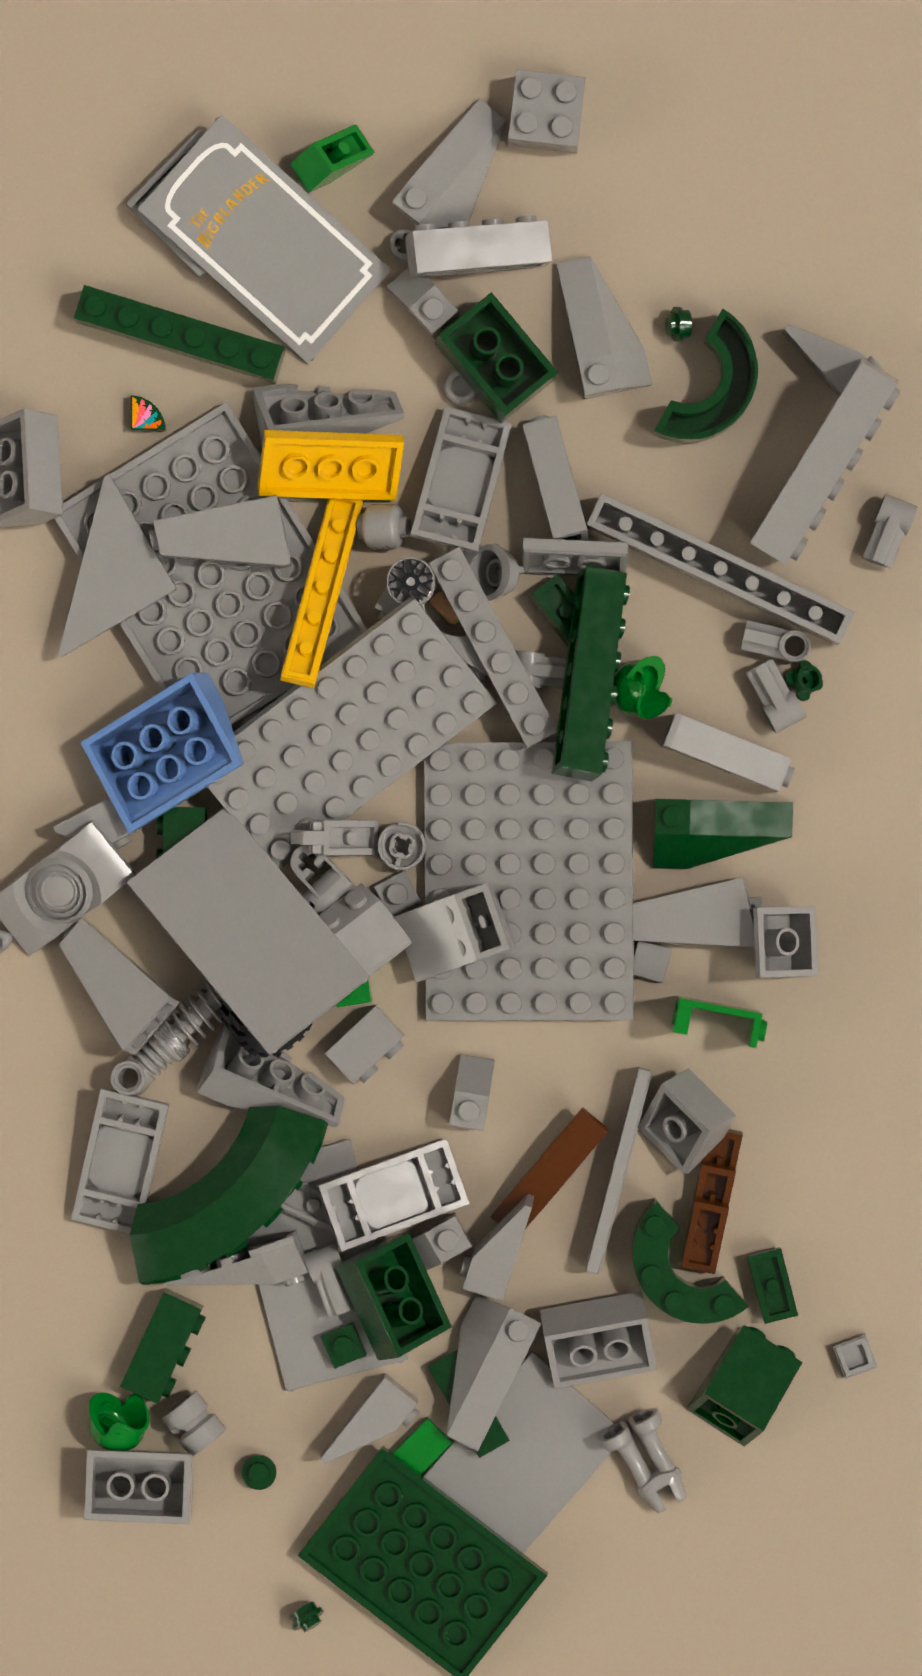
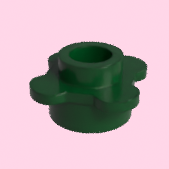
(810, 674)

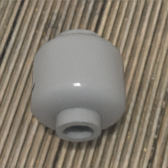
(383, 526)

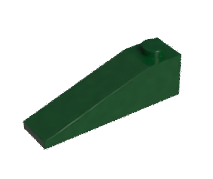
(708, 830)

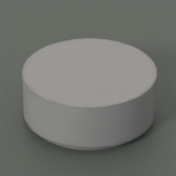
(457, 389)

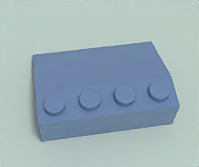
(165, 750)

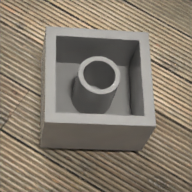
(546, 111)

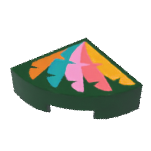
(145, 415)

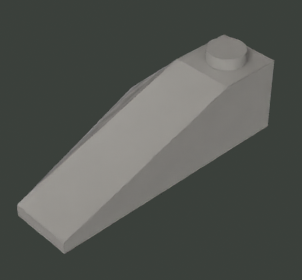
(454, 174)
(603, 340)
(323, 411)
(256, 1081)
(263, 1263)
(488, 1359)

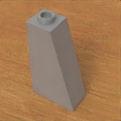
(555, 479)
(232, 533)
(727, 752)
(699, 915)
(119, 988)

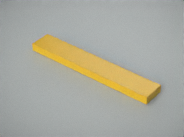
(321, 592)

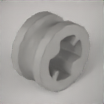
(399, 236)

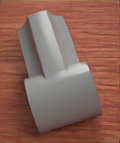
(892, 523)
(771, 641)
(543, 669)
(779, 703)
(323, 1272)

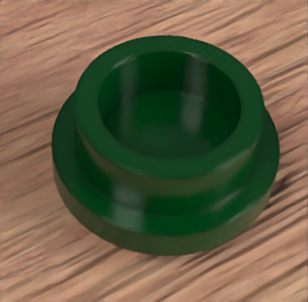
(678, 324)
(259, 1472)
(307, 1617)

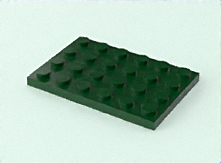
(422, 1564)

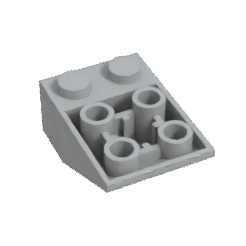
(455, 931)

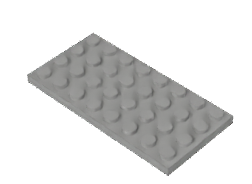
(362, 728)

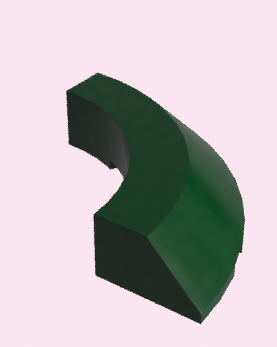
(230, 1200)

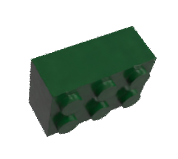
(496, 357)
(393, 1296)

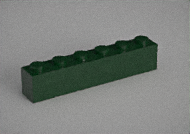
(179, 334)
(590, 674)

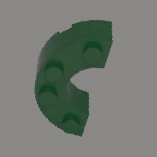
(735, 390)
(666, 1289)

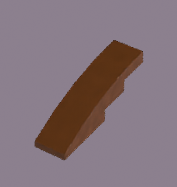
(555, 1165)
(711, 1204)

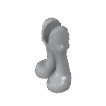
(620, 1439)

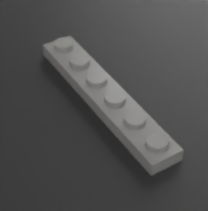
(493, 647)

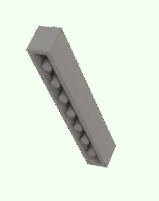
(720, 569)

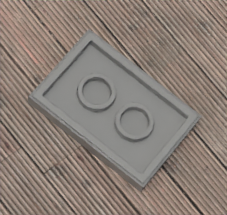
(571, 556)

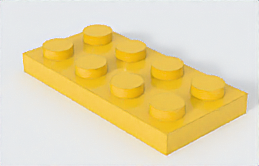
(330, 465)

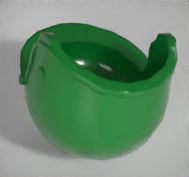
(639, 688)
(117, 1423)

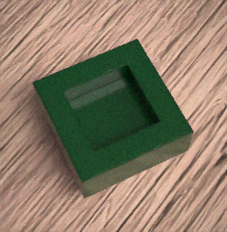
(343, 1345)

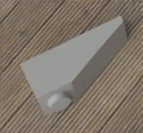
(828, 359)
(496, 1253)
(376, 1417)

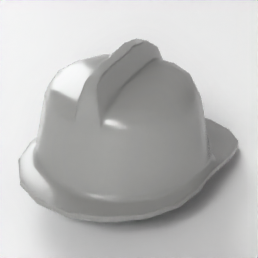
(494, 569)

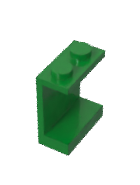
(683, 1010)

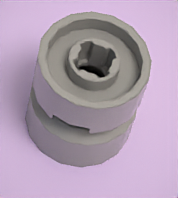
(193, 1423)

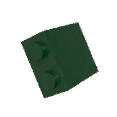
(745, 1385)

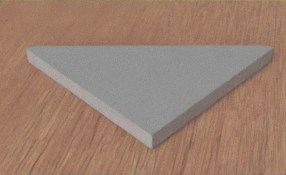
(116, 573)

